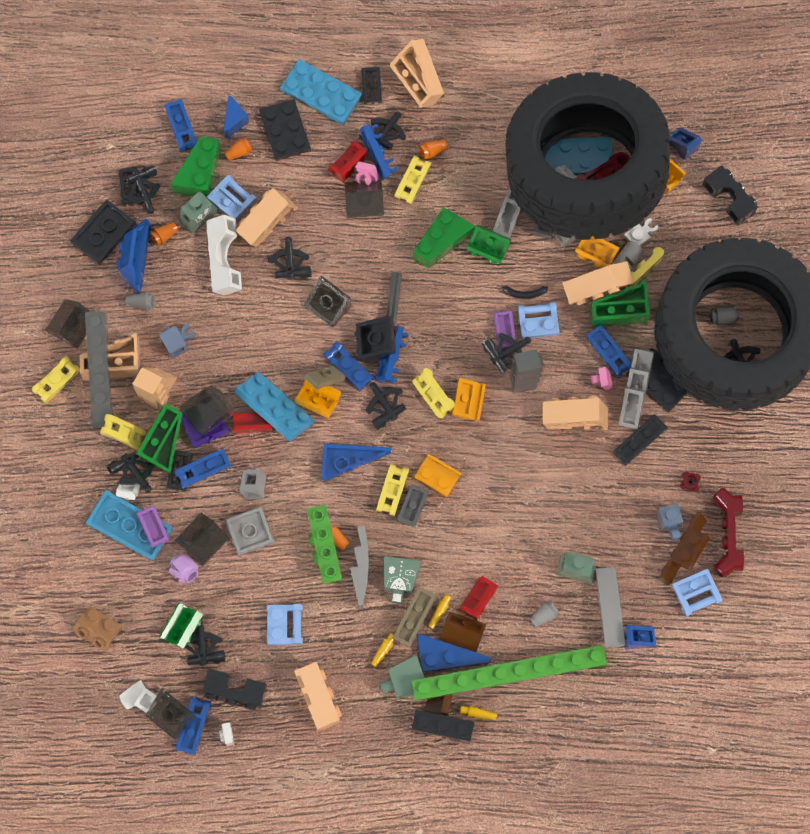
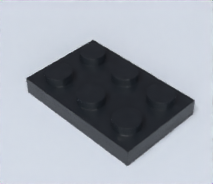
(285, 130)
(102, 232)
(662, 386)

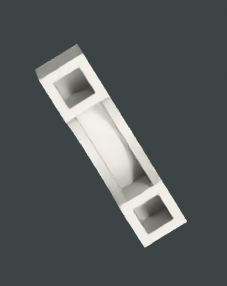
(221, 233)

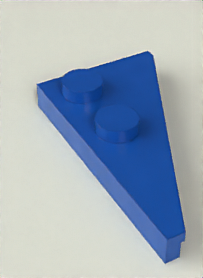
(344, 458)
(440, 655)

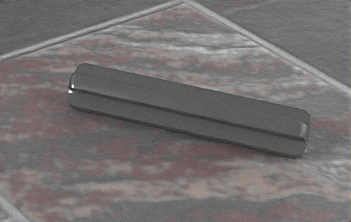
(394, 295)

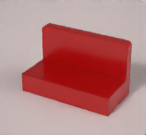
(250, 423)

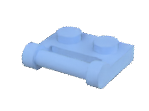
(227, 202)
(538, 326)
(695, 586)
(278, 624)

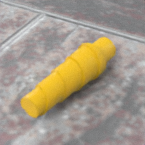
(440, 610)
(384, 648)
(477, 713)

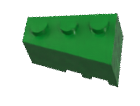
(198, 169)
(442, 236)
(622, 308)
(161, 438)

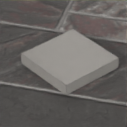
(249, 531)

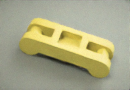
(413, 179)
(645, 267)
(56, 379)
(433, 393)
(123, 431)
(392, 489)

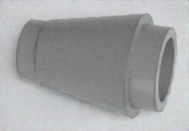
(141, 301)
(544, 614)

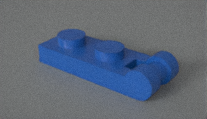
(180, 124)
(608, 350)
(350, 367)
(203, 468)
(190, 738)

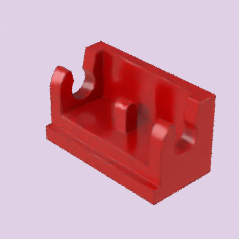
(346, 164)
(478, 598)

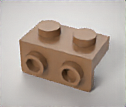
(97, 628)

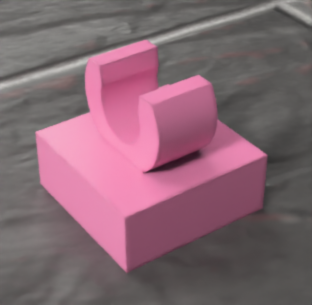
(367, 172)
(603, 379)

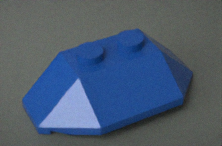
(134, 255)

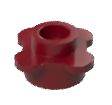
(695, 478)

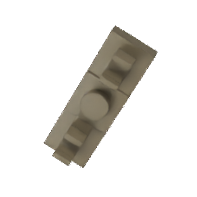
(414, 617)

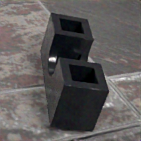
(721, 182)
(250, 696)
(445, 726)

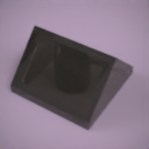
(364, 199)
(328, 301)
(69, 323)
(202, 539)
(170, 714)

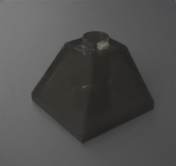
(207, 409)

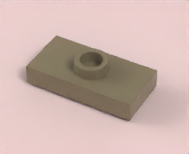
(325, 377)

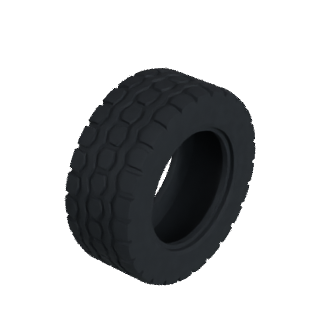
(579, 106)
(700, 369)

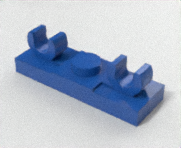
(376, 151)
(386, 365)

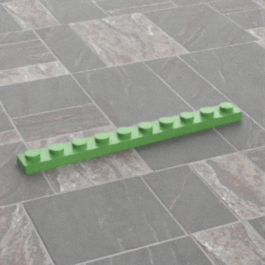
(508, 673)

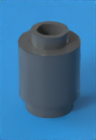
(724, 315)

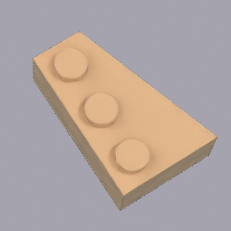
(418, 73)
(265, 216)
(153, 386)
(575, 413)
(318, 696)

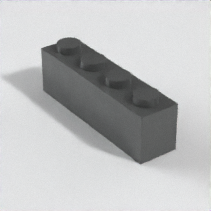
(526, 371)

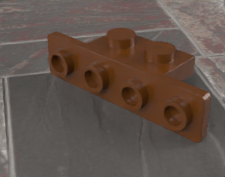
(688, 549)

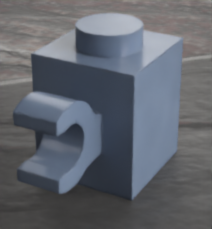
(175, 341)
(670, 519)

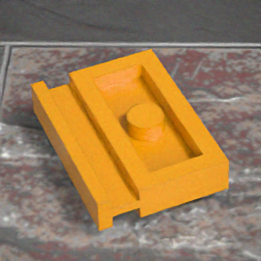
(468, 399)
(437, 475)

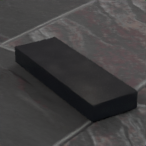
(640, 440)

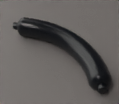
(524, 295)

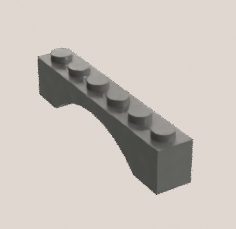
(98, 367)

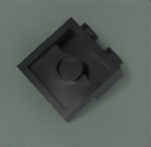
(375, 339)

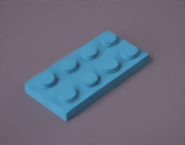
(321, 92)
(580, 154)
(274, 406)
(121, 523)

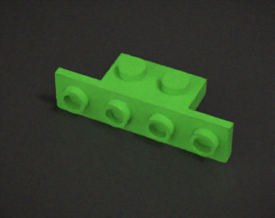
(324, 544)

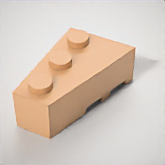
(597, 283)
(122, 359)

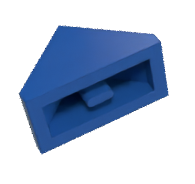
(235, 117)
(685, 142)
(639, 637)

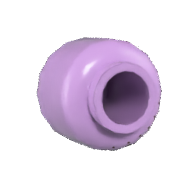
(183, 568)

